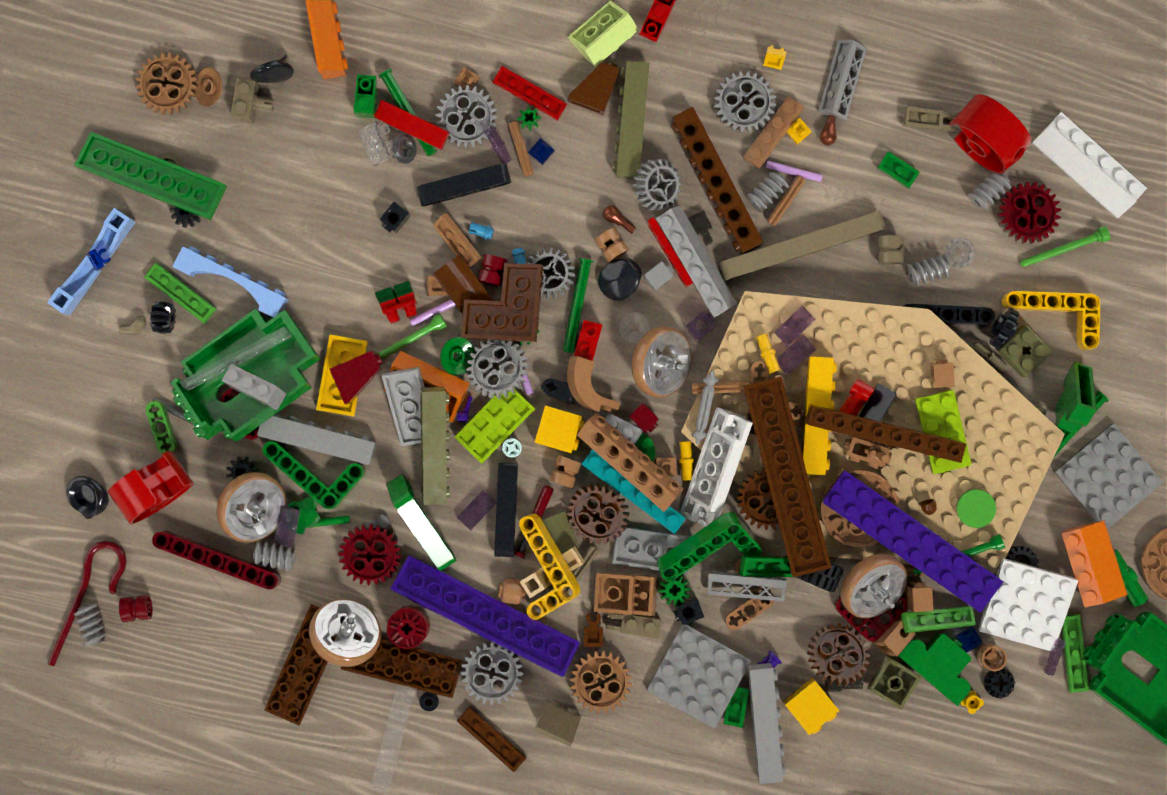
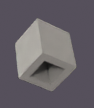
(659, 275)

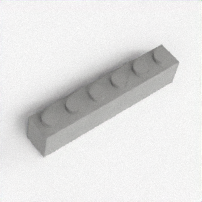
(696, 261)
(319, 439)
(765, 723)

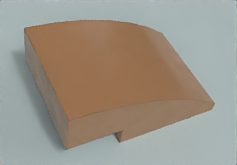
(625, 594)

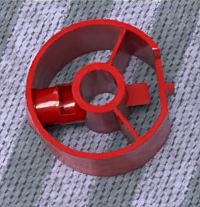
(991, 134)
(150, 488)

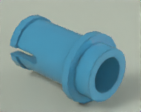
(481, 230)
(518, 255)

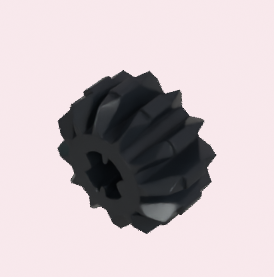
(182, 218)
(162, 317)
(240, 464)

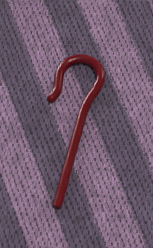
(83, 587)

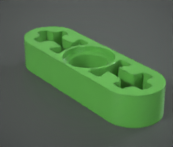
(162, 412)

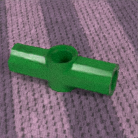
(1135, 592)

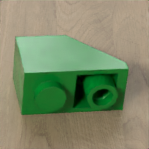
(365, 96)

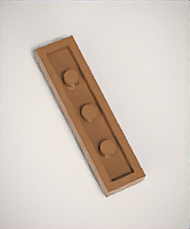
(773, 132)

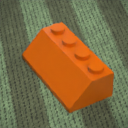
(326, 38)
(435, 377)
(1094, 563)

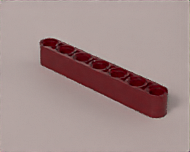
(207, 559)

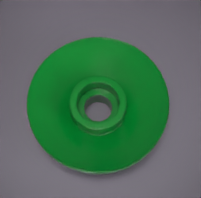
(462, 349)

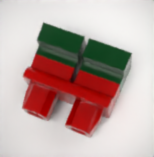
(390, 305)

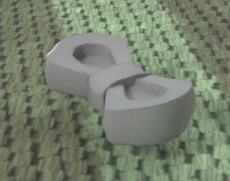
(383, 520)

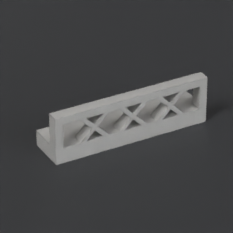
(840, 77)
(736, 578)

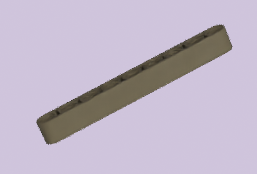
(802, 245)

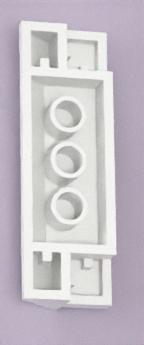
(1089, 165)
(716, 467)

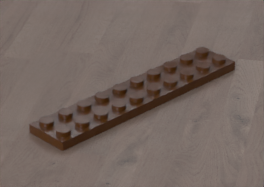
(787, 477)

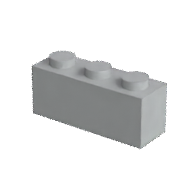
(254, 387)

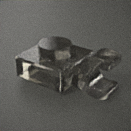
(701, 226)

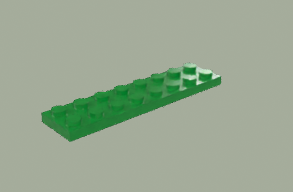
(150, 176)

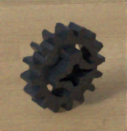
(1004, 328)

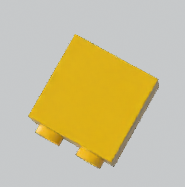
(559, 429)
(811, 706)

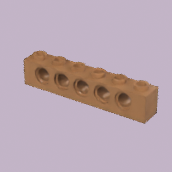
(620, 452)

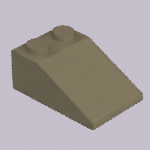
(558, 722)

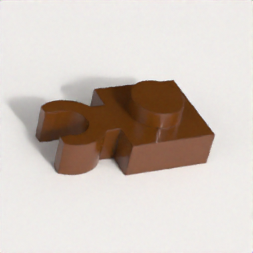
(593, 635)

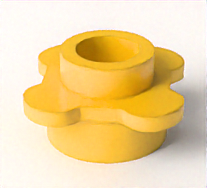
(972, 708)

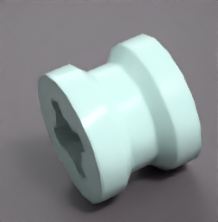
(509, 447)

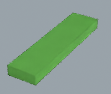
(180, 293)
(938, 619)
(1073, 652)

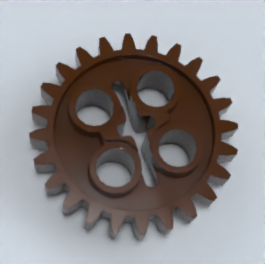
(753, 490)
(590, 526)
(847, 669)

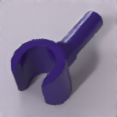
(462, 416)

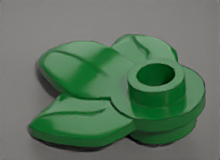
(307, 514)

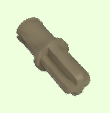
(990, 357)

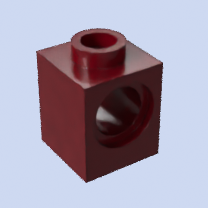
(644, 418)

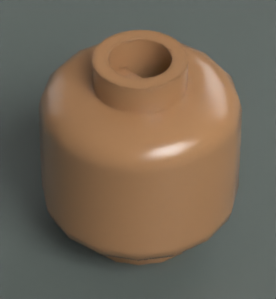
(511, 591)

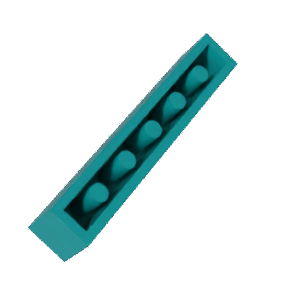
(596, 464)

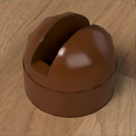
(929, 506)

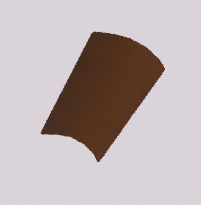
(460, 283)

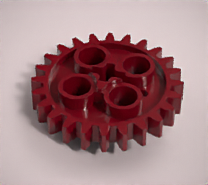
(1046, 212)
(370, 571)

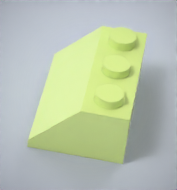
(603, 33)

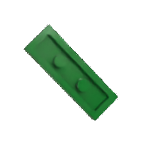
(765, 566)

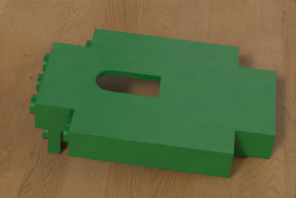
(278, 365)
(1118, 686)

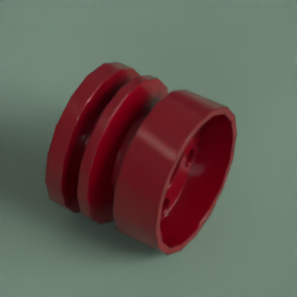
(417, 620)

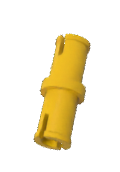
(768, 353)
(686, 460)

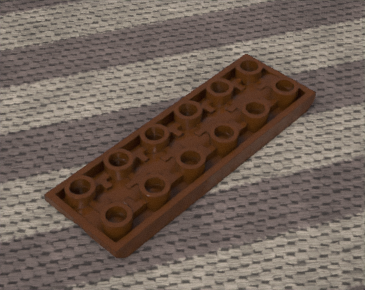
(411, 668)
(298, 676)

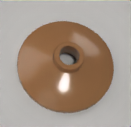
(209, 86)

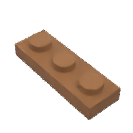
(456, 240)

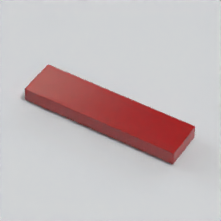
(529, 93)
(411, 124)
(669, 252)

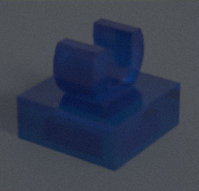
(541, 151)
(96, 260)
(969, 639)

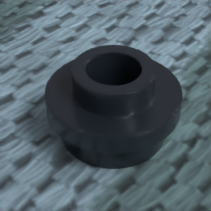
(433, 697)

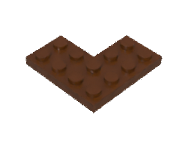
(512, 317)

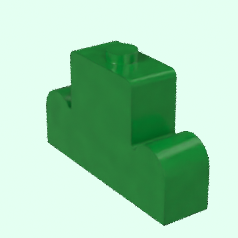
(1078, 399)
(940, 665)

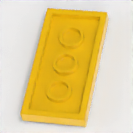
(338, 351)

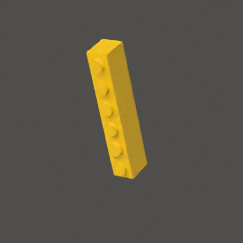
(818, 392)

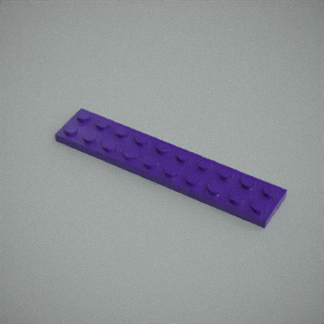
(912, 541)
(485, 616)

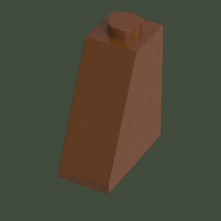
(596, 88)

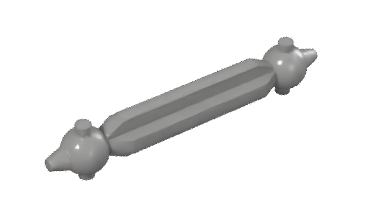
(705, 406)

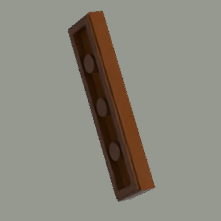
(491, 739)

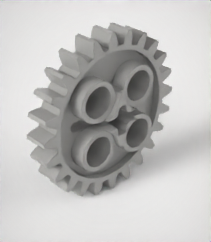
(733, 89)
(451, 107)
(506, 381)
(486, 691)

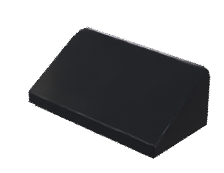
(878, 403)

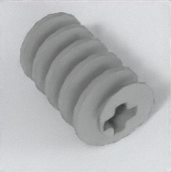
(767, 190)
(989, 190)
(928, 269)
(273, 556)
(90, 625)

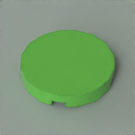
(976, 508)

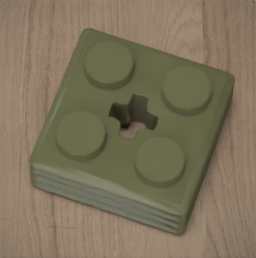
(1012, 351)
(906, 680)

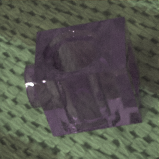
(694, 331)

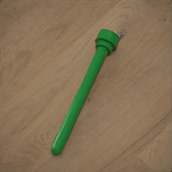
(994, 543)

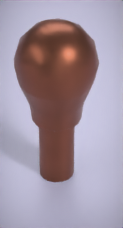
(828, 135)
(613, 215)

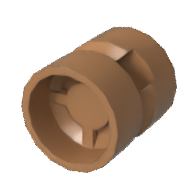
(615, 250)
(565, 471)
(991, 657)

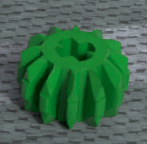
(681, 592)

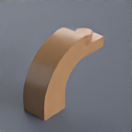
(580, 386)

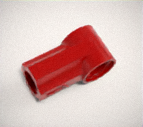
(858, 396)

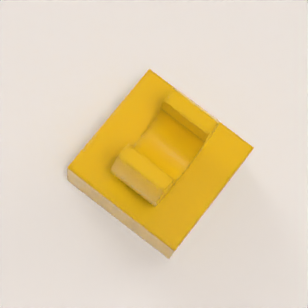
(774, 57)
(798, 131)

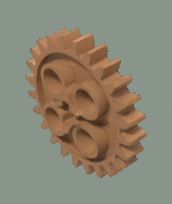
(170, 66)
(593, 665)

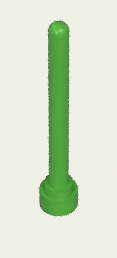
(1100, 235)
(436, 324)

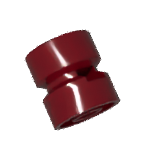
(492, 270)
(135, 608)

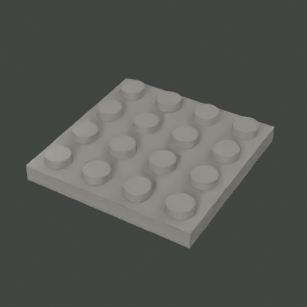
(1108, 476)
(699, 675)

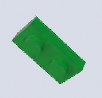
(898, 170)
(737, 708)

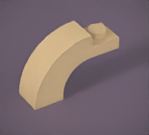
(538, 580)

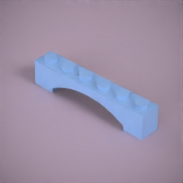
(192, 263)
(75, 287)

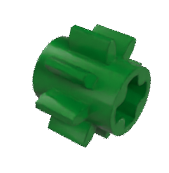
(529, 113)

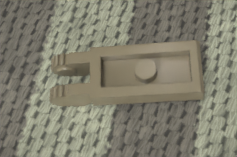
(927, 119)
(636, 625)

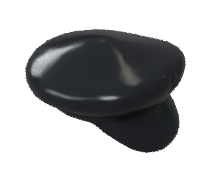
(273, 71)
(619, 279)
(87, 496)

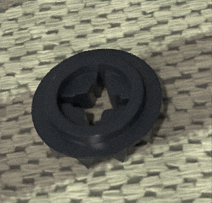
(993, 690)

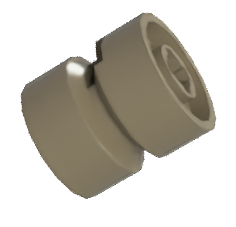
(890, 250)

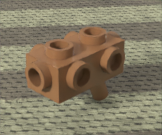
(874, 453)

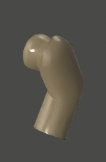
(135, 328)

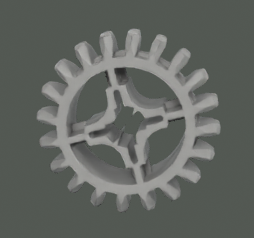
(666, 188)
(565, 279)

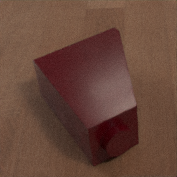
(355, 375)

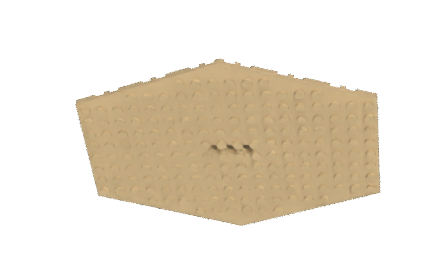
(894, 347)

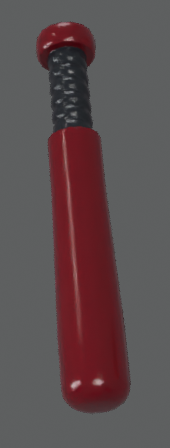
(539, 509)

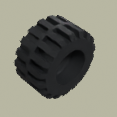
(824, 579)

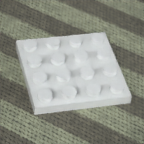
(1028, 605)

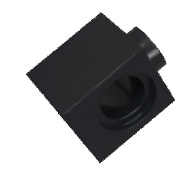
(394, 209)
(697, 611)

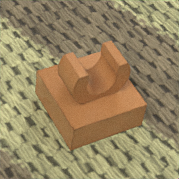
(466, 78)

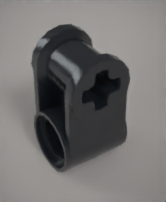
(561, 392)

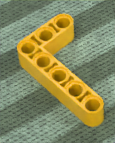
(1060, 305)
(549, 567)

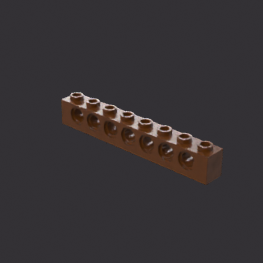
(690, 119)
(885, 433)

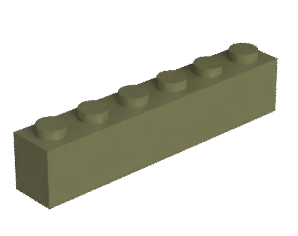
(632, 120)
(433, 445)

